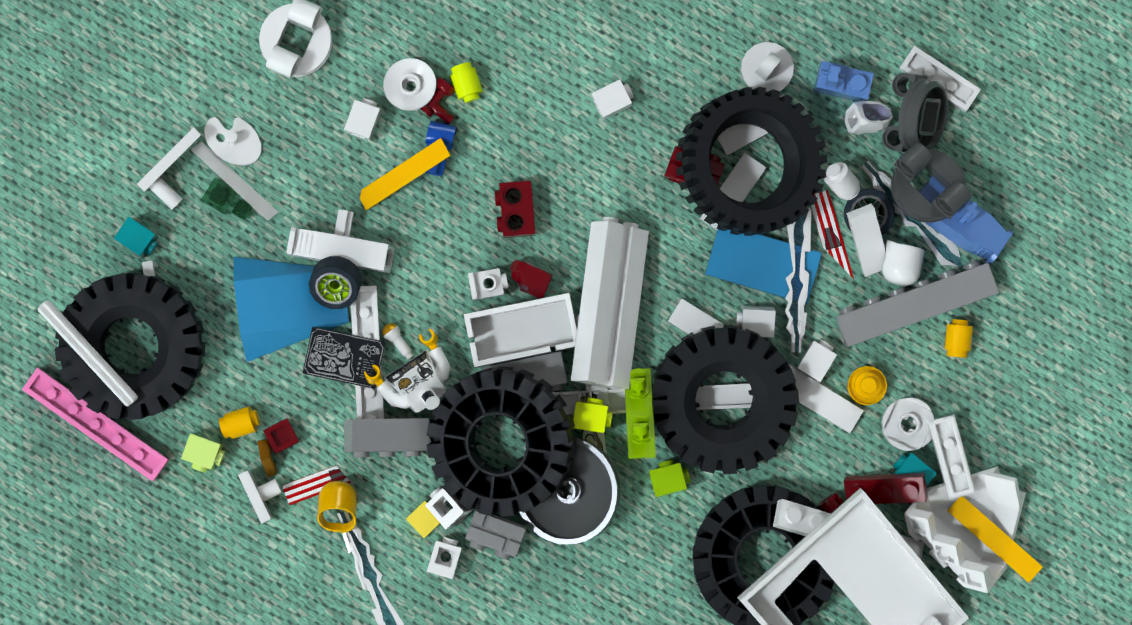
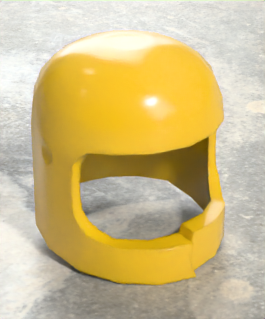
(337, 496)

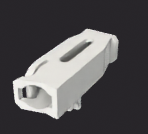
(319, 245)

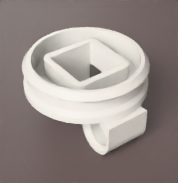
(304, 15)

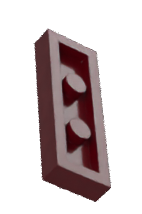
(889, 487)

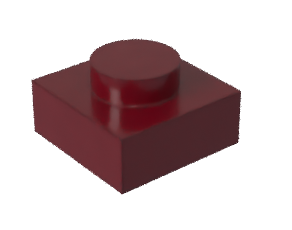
(281, 436)

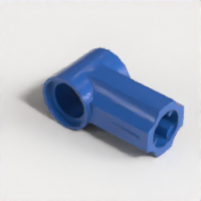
(446, 133)

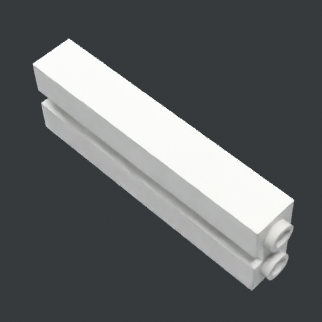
(610, 304)

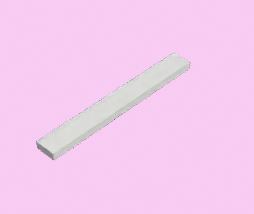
(811, 393)

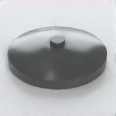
(582, 503)

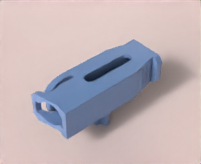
(970, 227)

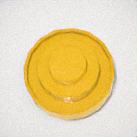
(866, 385)

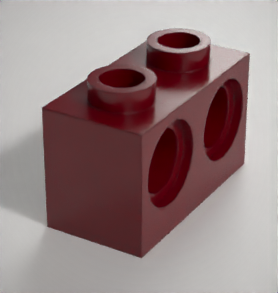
(522, 209)

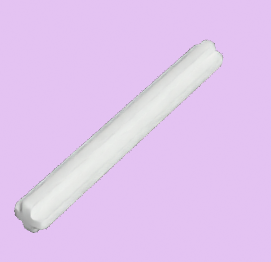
(87, 353)

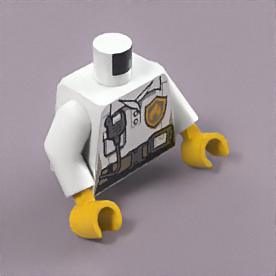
(418, 382)

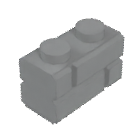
(495, 533)

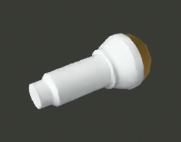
(392, 333)

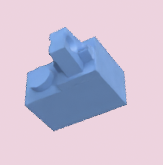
(843, 82)

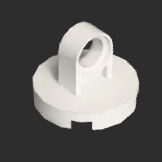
(767, 67)

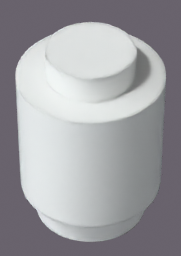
(842, 181)

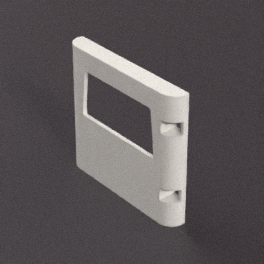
(867, 564)

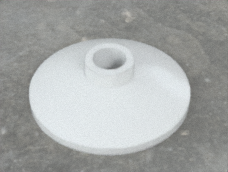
(400, 75)

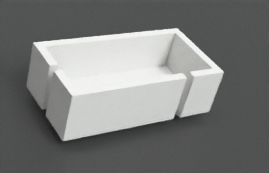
(521, 330)

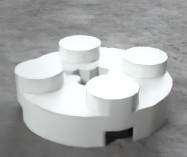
(902, 410)

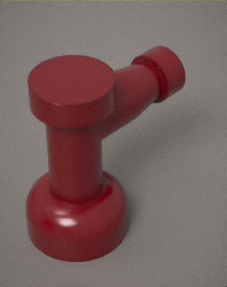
(434, 107)

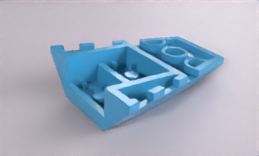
(277, 306)

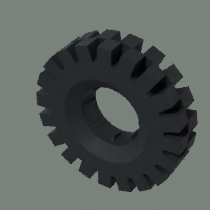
(174, 326)
(545, 433)
(735, 444)
(717, 555)

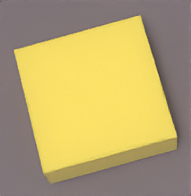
(423, 520)

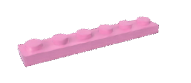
(95, 425)

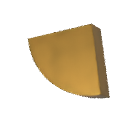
(266, 458)

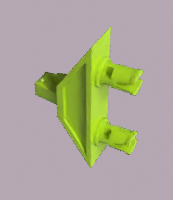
(640, 415)

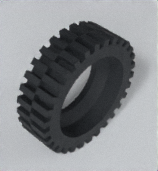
(798, 150)

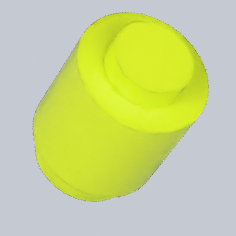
(466, 82)

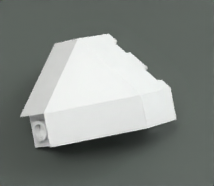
(952, 542)

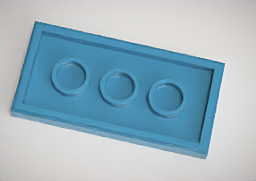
(756, 262)

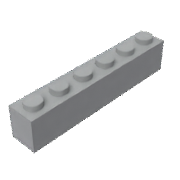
(917, 304)

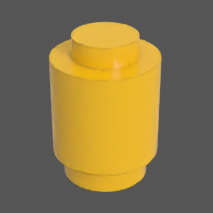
(958, 338)
(239, 423)

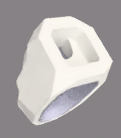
(867, 117)

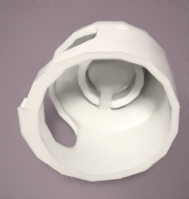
(902, 263)

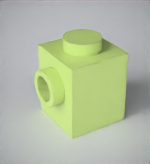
(203, 453)

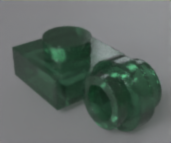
(221, 197)

